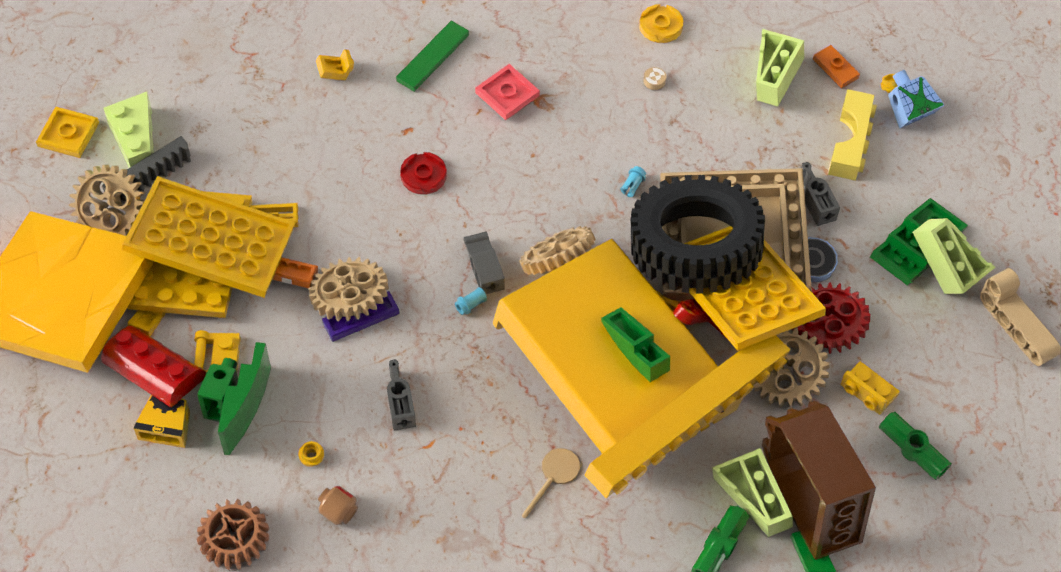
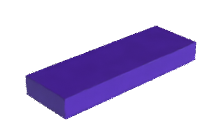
(343, 328)

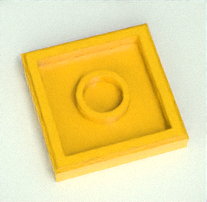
(67, 132)

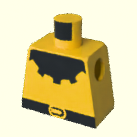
(163, 423)

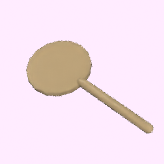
(558, 467)

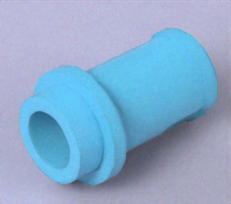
(635, 177)
(470, 301)

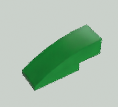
(637, 344)

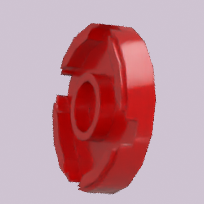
(423, 173)

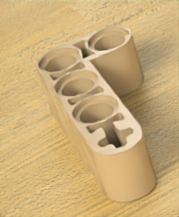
(1017, 319)

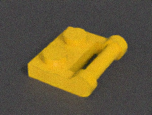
(224, 346)

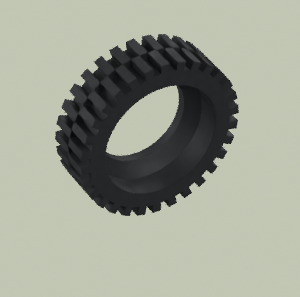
(697, 264)

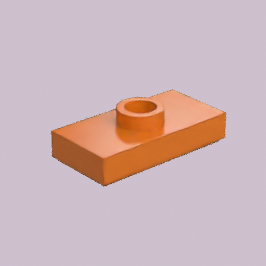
(836, 66)

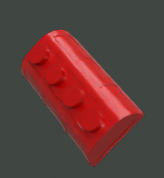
(151, 365)

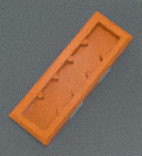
(295, 272)

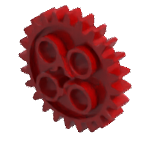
(843, 314)

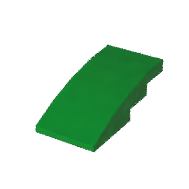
(901, 251)
(243, 400)

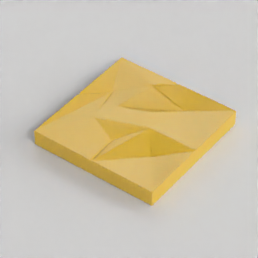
(64, 289)

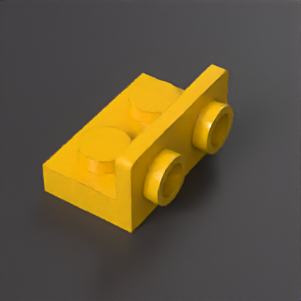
(869, 387)

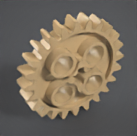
(116, 184)
(557, 250)
(348, 289)
(807, 356)

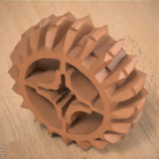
(250, 521)

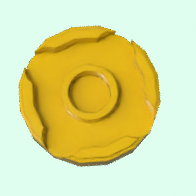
(661, 23)

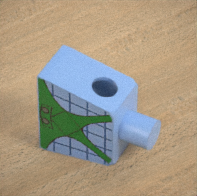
(913, 99)

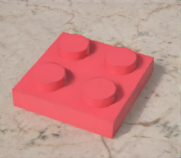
(507, 91)

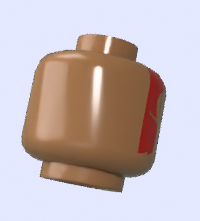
(337, 505)

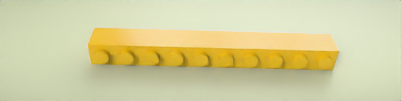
(685, 415)

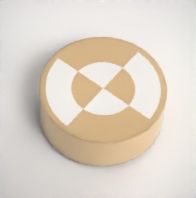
(654, 78)

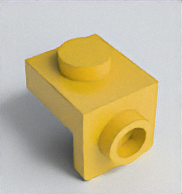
(335, 67)

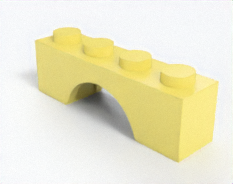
(847, 155)

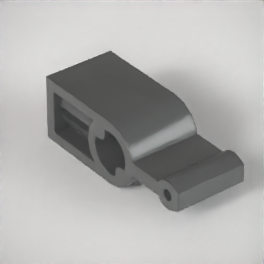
(819, 197)
(484, 263)
(400, 402)

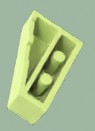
(777, 65)
(132, 127)
(951, 256)
(755, 490)

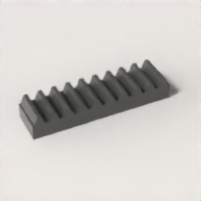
(159, 163)

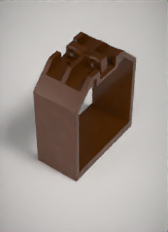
(819, 478)

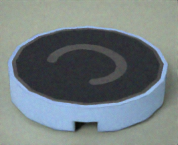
(822, 259)

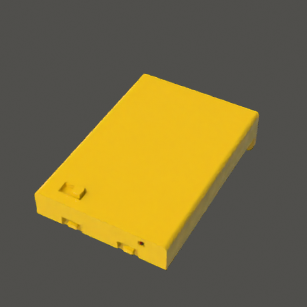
(563, 337)

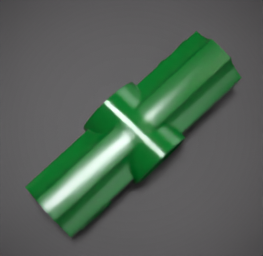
(925, 456)
(722, 540)

